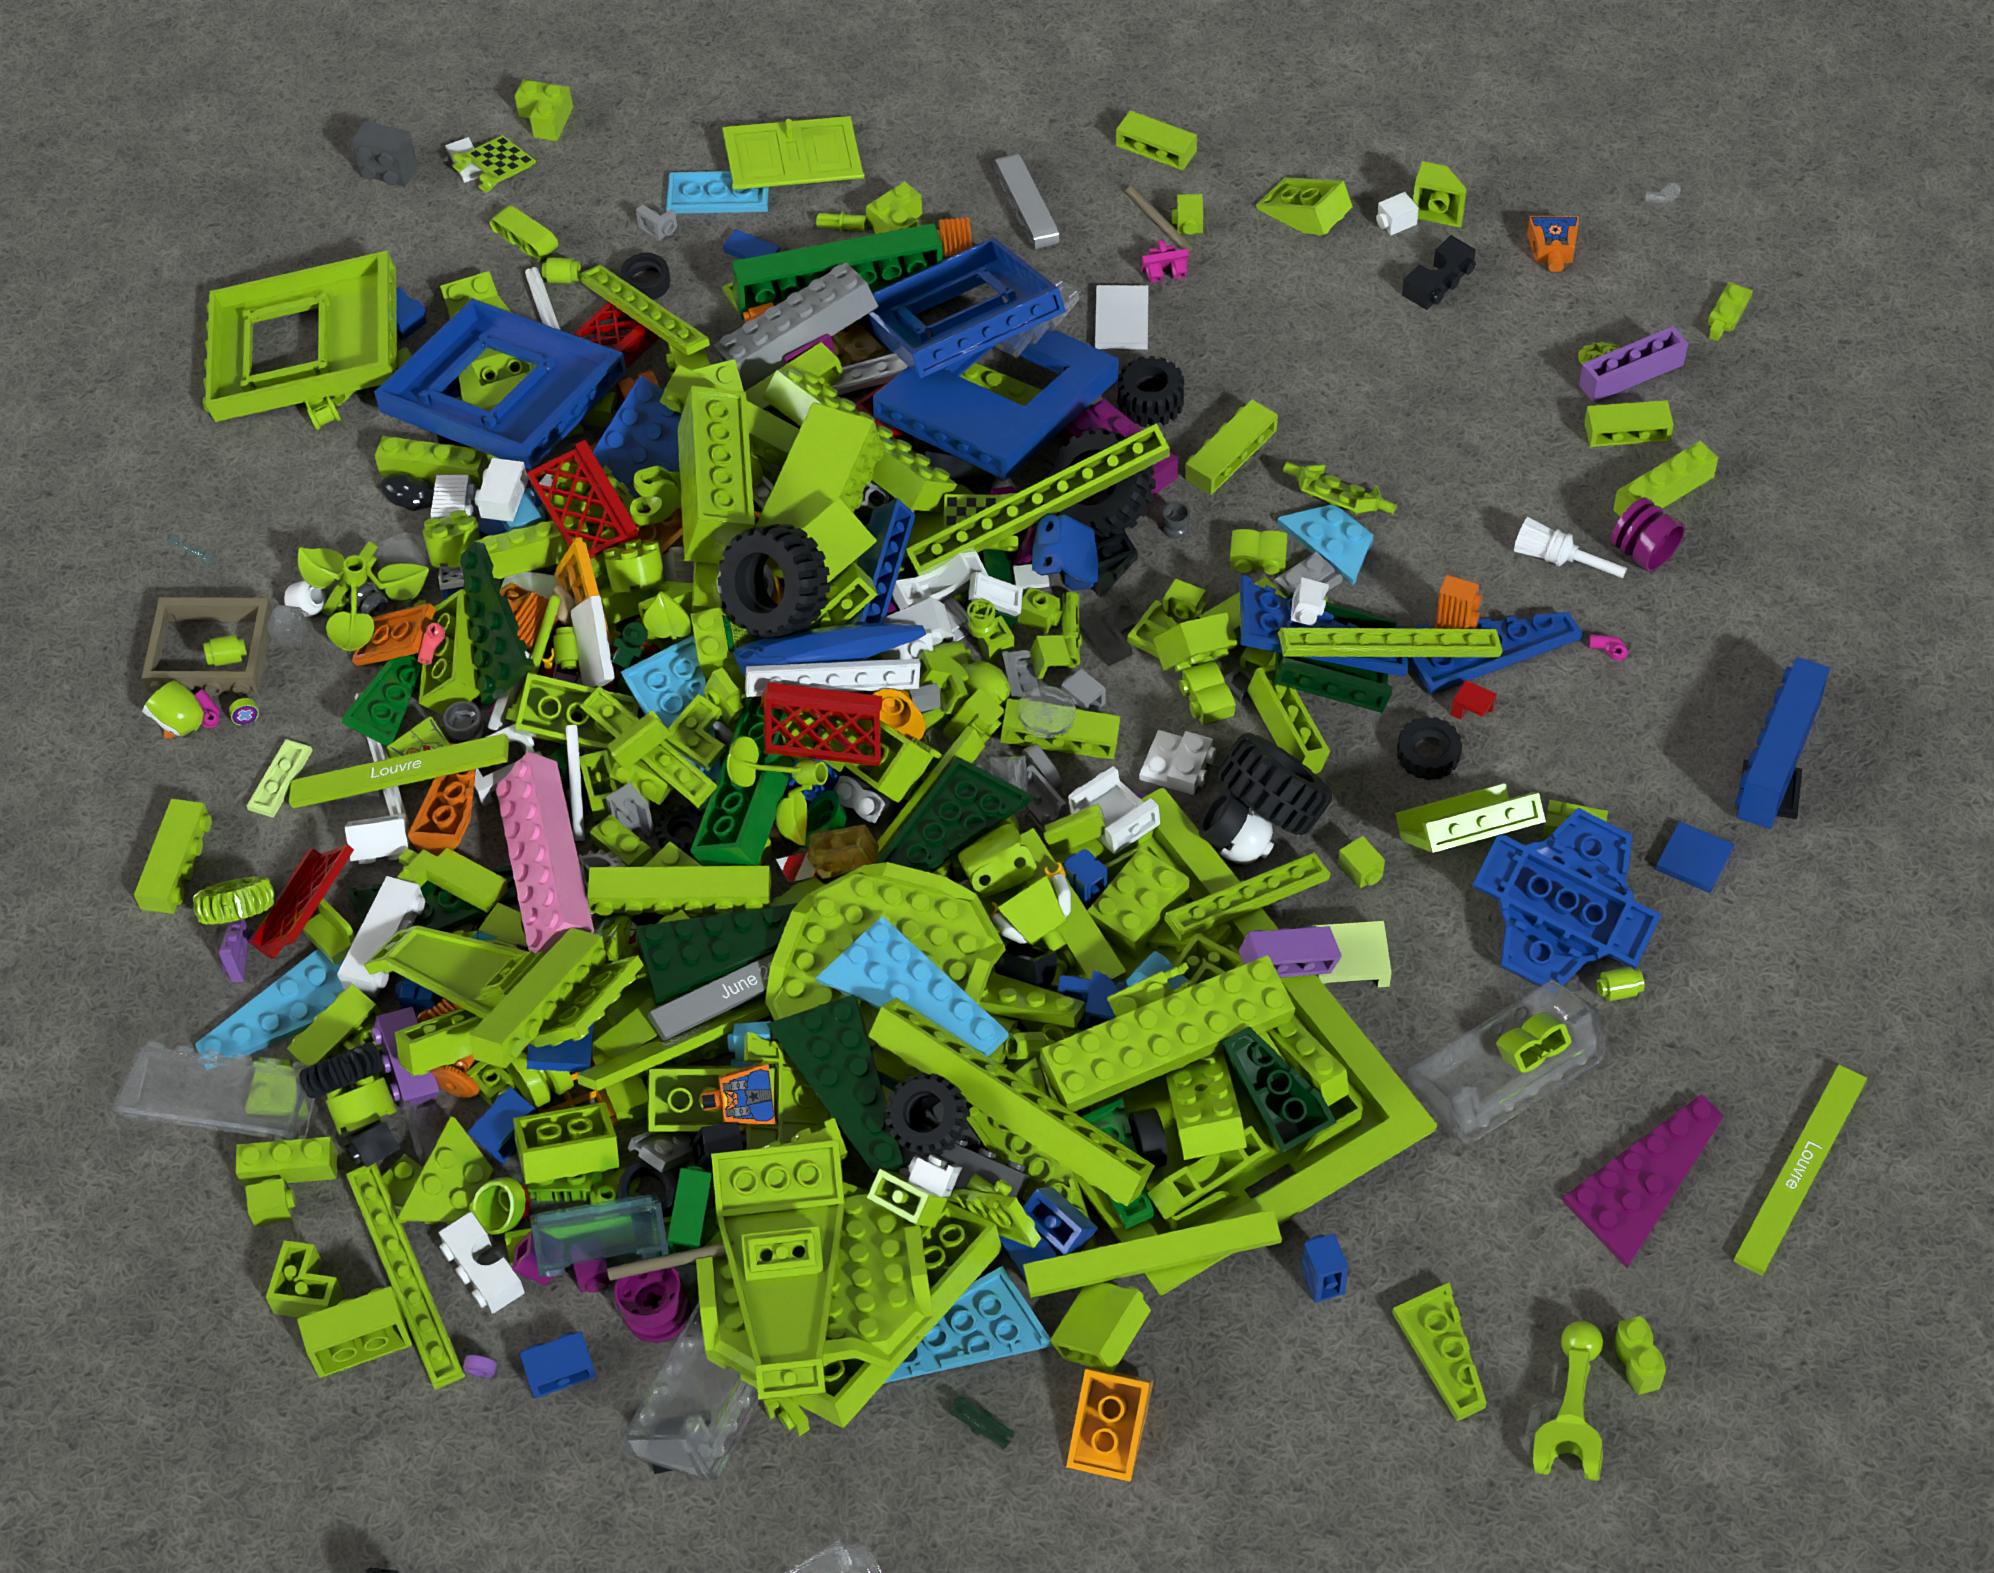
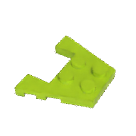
(795, 1100)

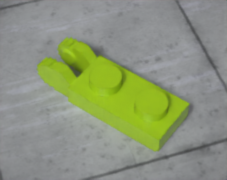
(1147, 990)

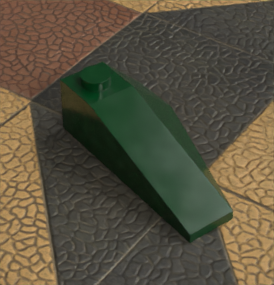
(1280, 1096)

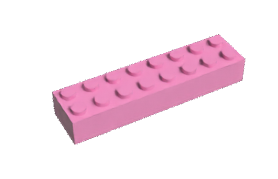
(542, 852)

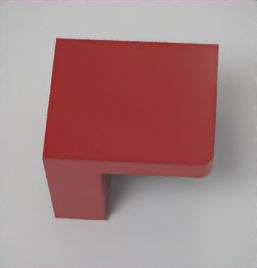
(1474, 699)

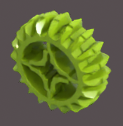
(233, 900)

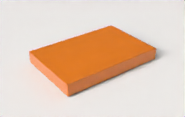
(395, 635)

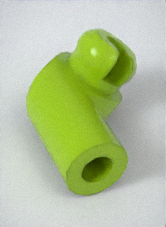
(979, 1184)

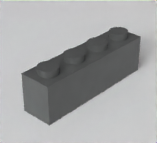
(978, 1162)

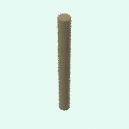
(1163, 224)
(666, 1261)

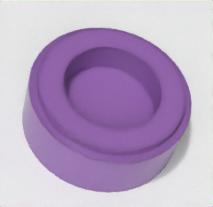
(479, 1366)

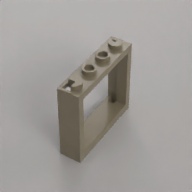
(209, 610)

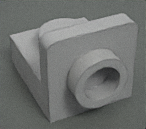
(654, 224)

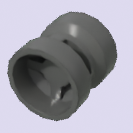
(1176, 520)
(369, 600)

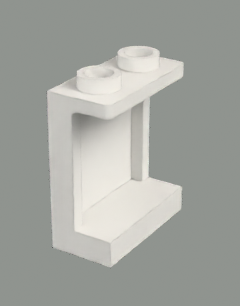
(1124, 812)

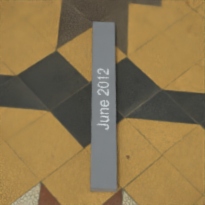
(711, 999)

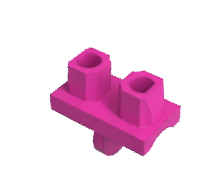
(1164, 258)

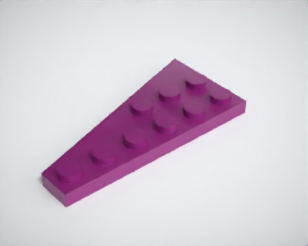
(1635, 1187)

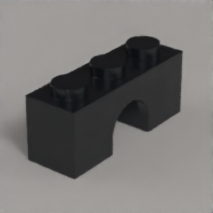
(1428, 286)

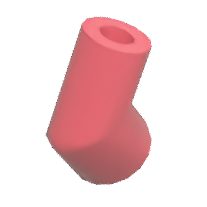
(431, 639)

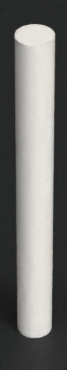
(575, 783)

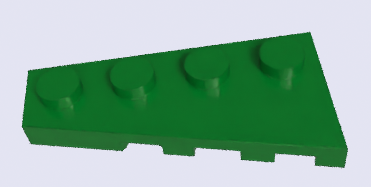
(385, 700)

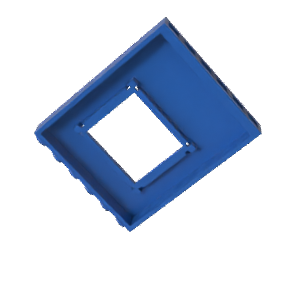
(1029, 296)
(535, 415)
(988, 426)

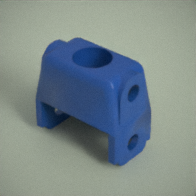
(1070, 547)

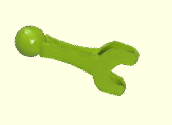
(664, 492)
(1569, 1431)

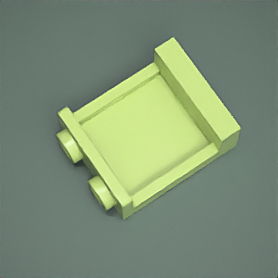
(1362, 952)

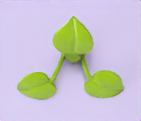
(663, 620)
(353, 630)
(791, 811)

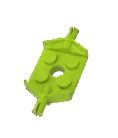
(1330, 488)

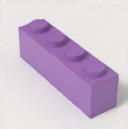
(1633, 364)

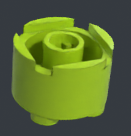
(450, 537)
(634, 565)
(361, 1104)

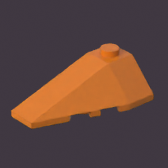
(444, 813)

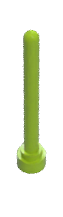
(537, 653)

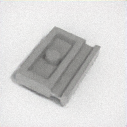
(1312, 568)
(663, 1149)

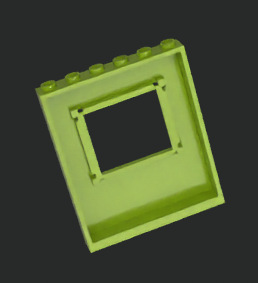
(353, 337)

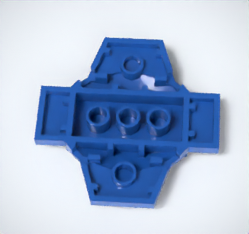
(1566, 900)

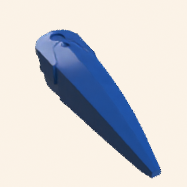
(827, 644)

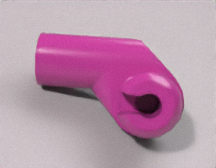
(1610, 644)
(210, 710)

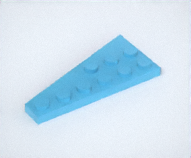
(668, 685)
(889, 966)
(279, 1010)
(981, 1326)

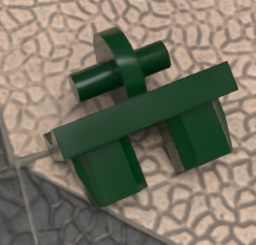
(630, 644)

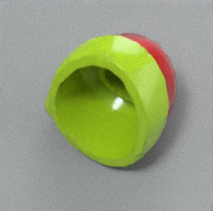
(501, 1205)

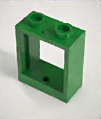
(689, 1210)

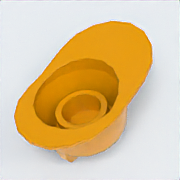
(901, 713)

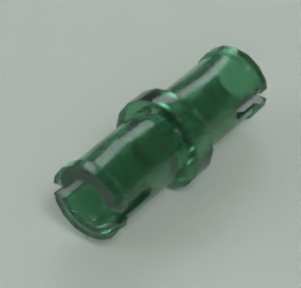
(982, 1422)

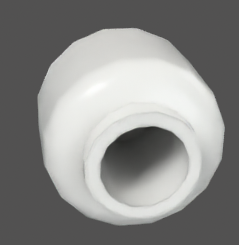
(305, 596)

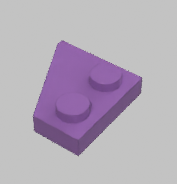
(234, 950)

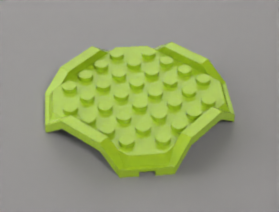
(925, 907)
(876, 1298)

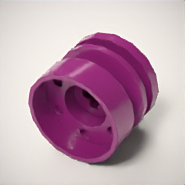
(1647, 534)
(641, 1292)

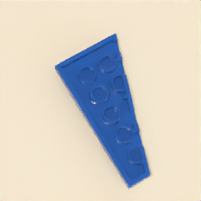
(1266, 612)
(1518, 639)

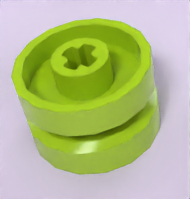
(535, 1084)

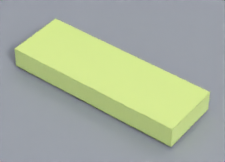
(278, 777)

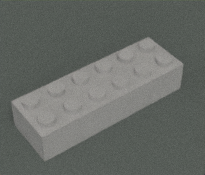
(803, 317)

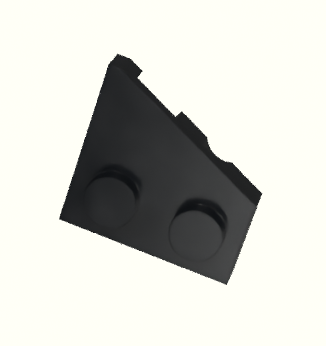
(1114, 559)

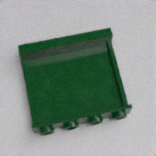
(1333, 680)

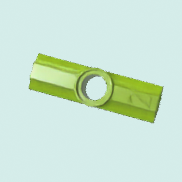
(1029, 1044)

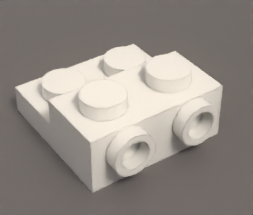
(1178, 761)

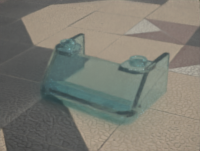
(598, 1232)

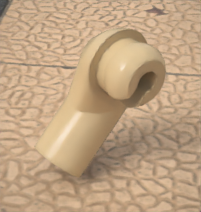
(566, 605)

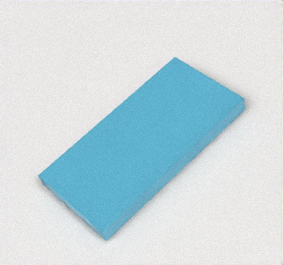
(712, 194)

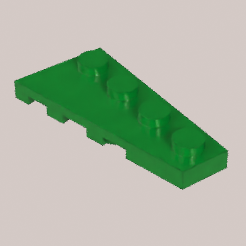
(1114, 1122)

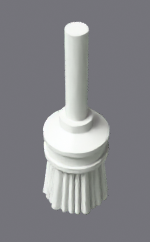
(1558, 548)

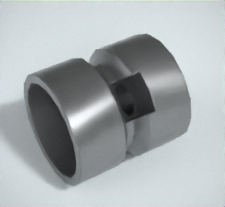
(463, 722)

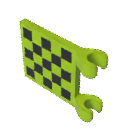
(497, 159)
(962, 506)

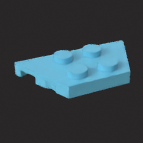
(1332, 536)

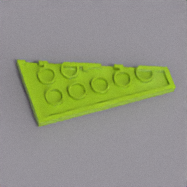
(1039, 1165)

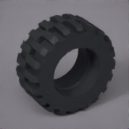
(1126, 501)
(744, 584)
(1274, 784)

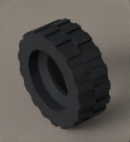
(1435, 729)

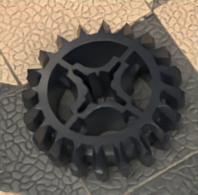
(341, 1070)

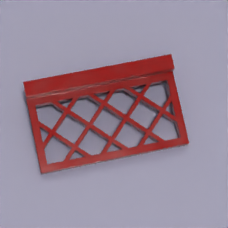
(630, 344)
(599, 486)
(818, 701)
(298, 899)

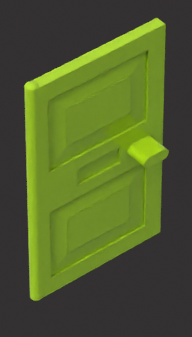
(792, 152)

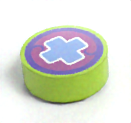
(243, 711)

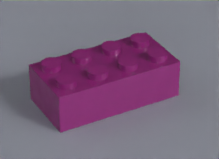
(1107, 417)

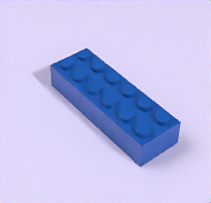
(1781, 742)

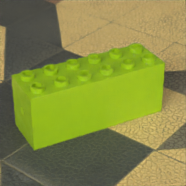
(827, 462)
(714, 472)

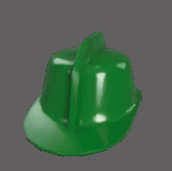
(824, 815)

